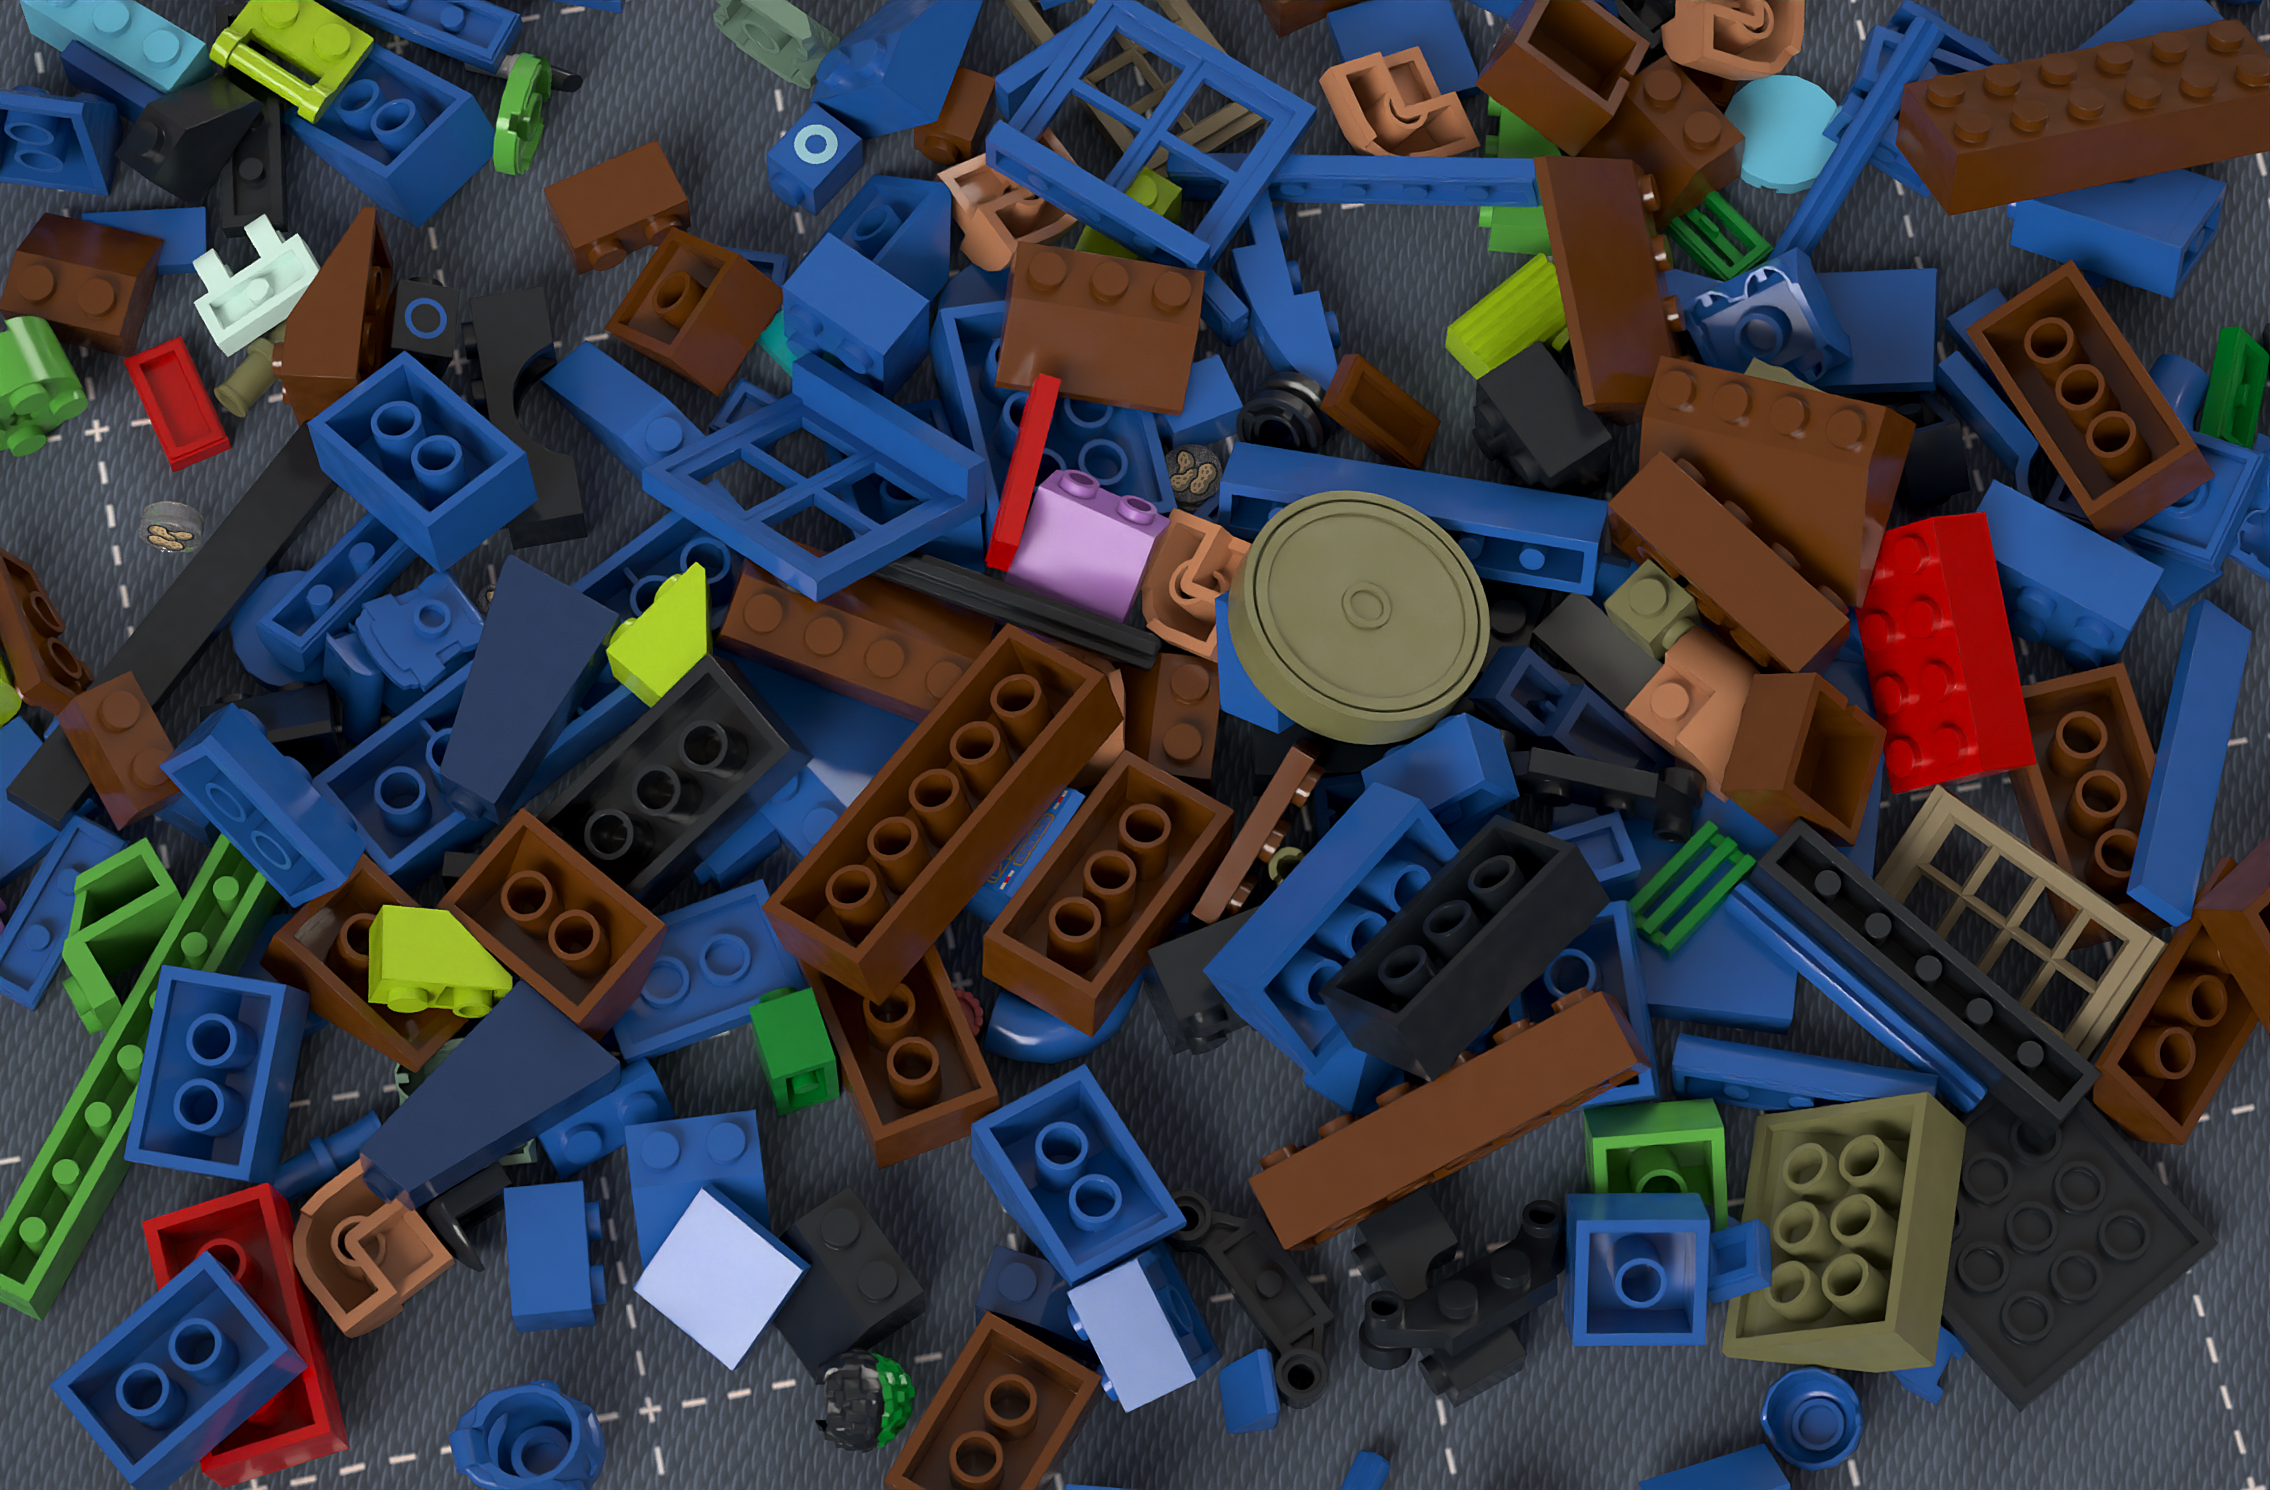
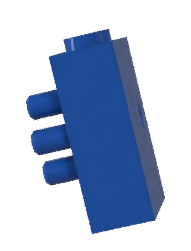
(2128, 230)

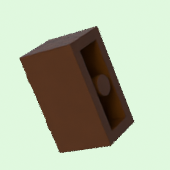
(617, 208)
(121, 749)

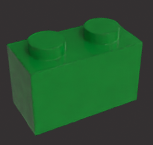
(794, 1050)

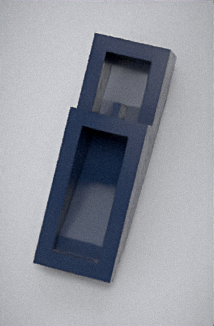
(1557, 716)

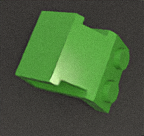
(115, 926)

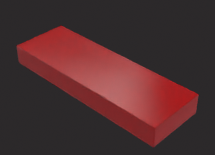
(1022, 472)

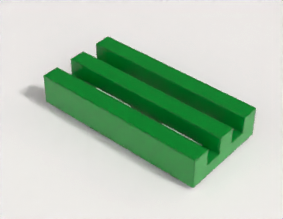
(1703, 255)
(2235, 388)
(1724, 850)

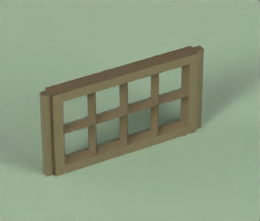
(1206, 135)
(2122, 976)

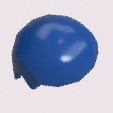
(1813, 1418)

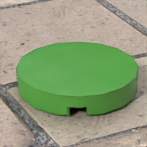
(519, 119)

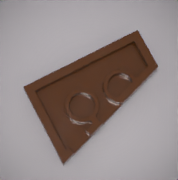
(29, 632)

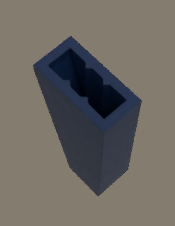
(524, 685)
(488, 1097)

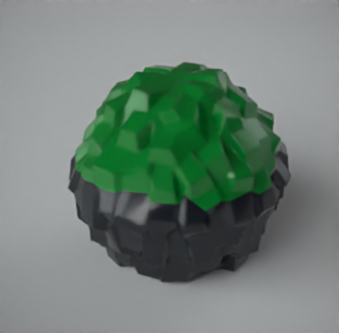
(865, 1400)

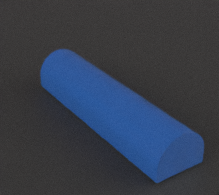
(333, 592)
(1783, 1078)

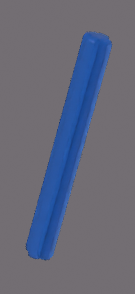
(1860, 138)
(1854, 995)

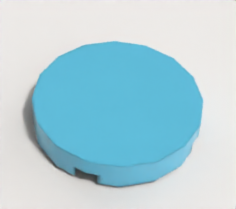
(1782, 132)

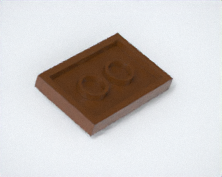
(1261, 832)

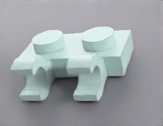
(261, 294)

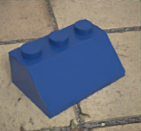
(265, 805)
(217, 1075)

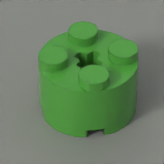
(35, 385)

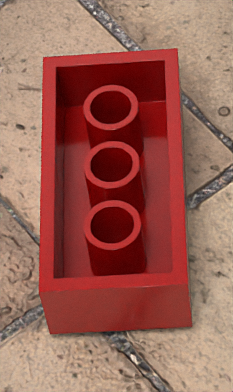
(1942, 656)
(254, 1241)

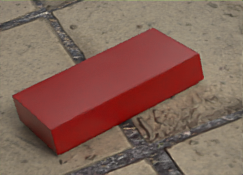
(177, 404)

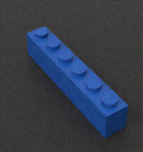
(1501, 528)

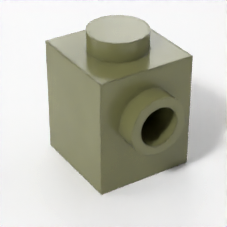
(1652, 610)

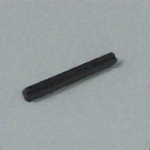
(1024, 609)

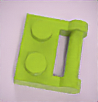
(305, 38)

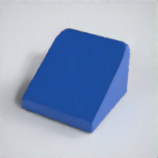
(1249, 1393)

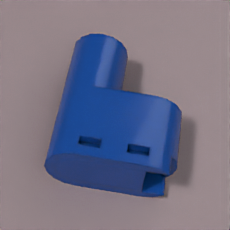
(356, 681)

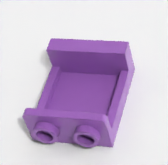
(1086, 546)

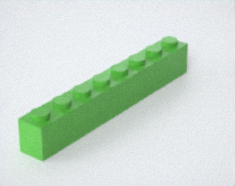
(87, 1147)

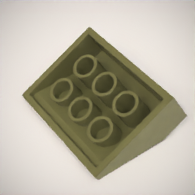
(1857, 1234)

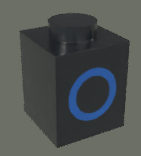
(421, 322)

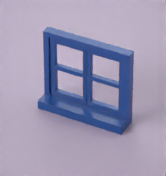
(1104, 204)
(876, 439)

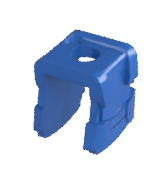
(420, 637)

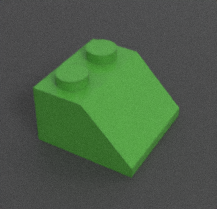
(1659, 1151)

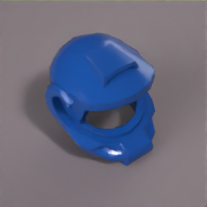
(529, 1440)

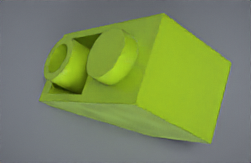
(667, 639)
(432, 962)

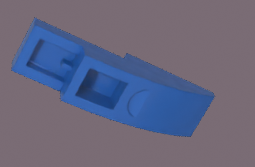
(1282, 319)

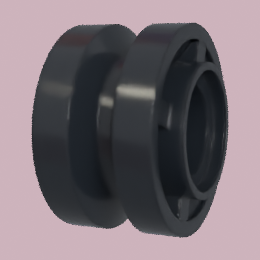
(1286, 414)

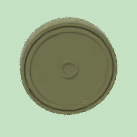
(1358, 617)

